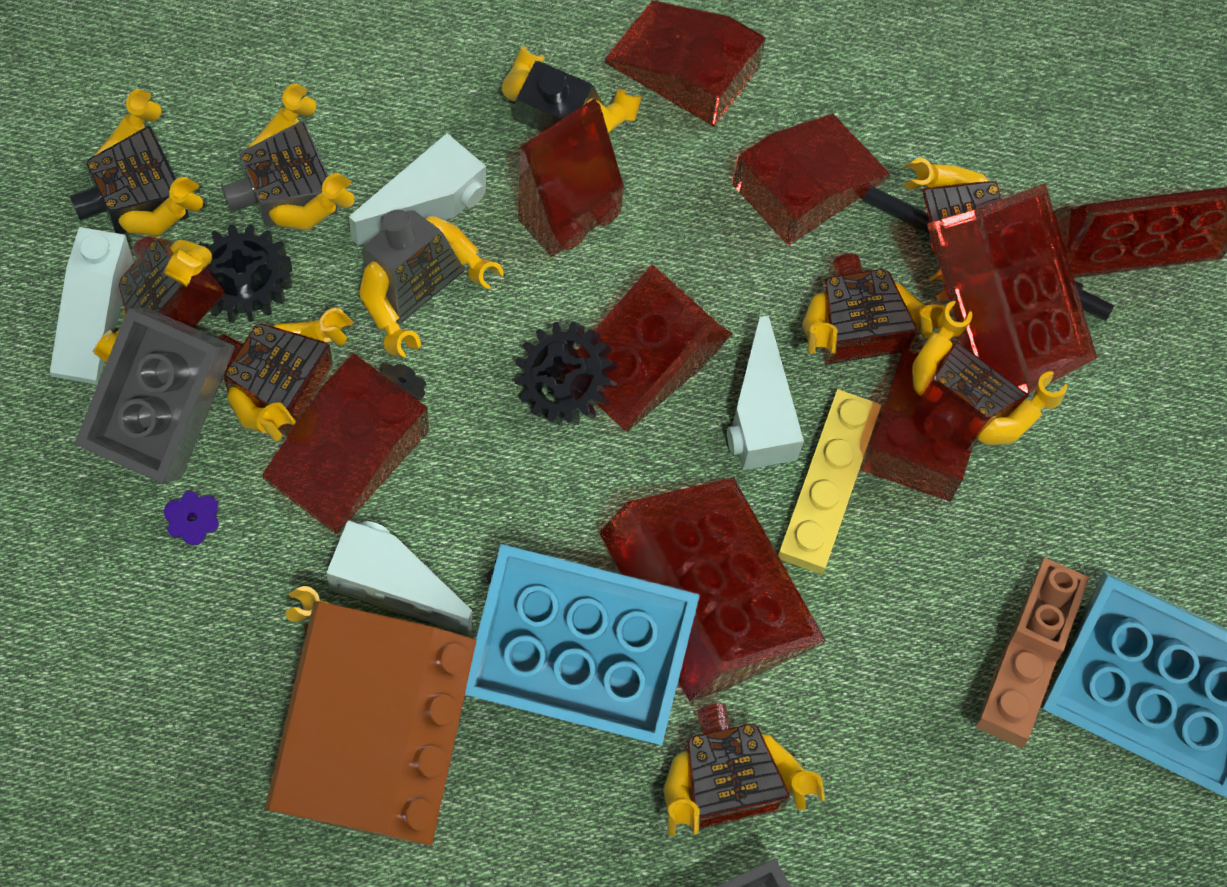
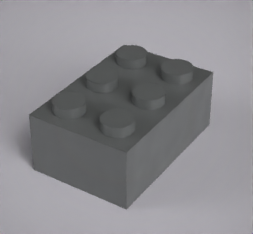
(154, 395)

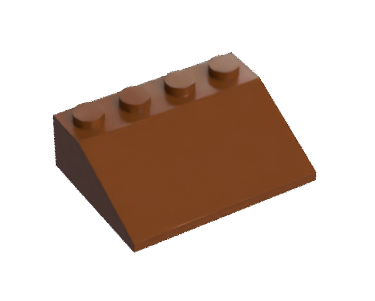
(371, 724)

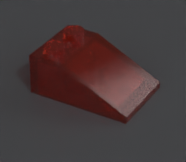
(689, 57)
(806, 175)
(569, 180)
(659, 344)
(347, 443)
(905, 451)

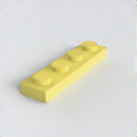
(829, 482)

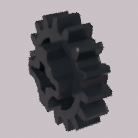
(265, 270)
(549, 361)

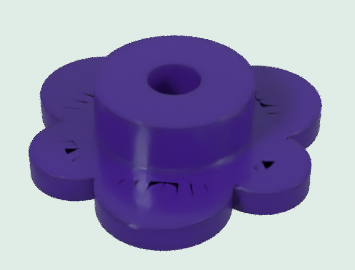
(191, 506)

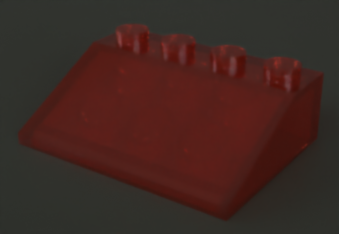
(1145, 232)
(1017, 281)
(715, 547)

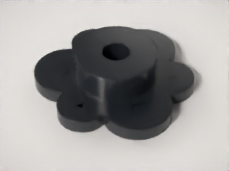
(405, 378)

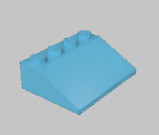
(581, 644)
(1148, 681)

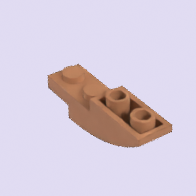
(1032, 653)

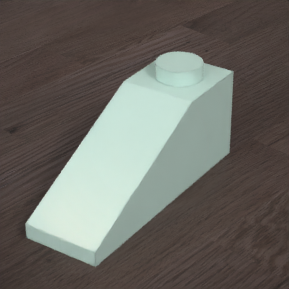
(433, 185)
(89, 303)
(765, 418)
(384, 572)

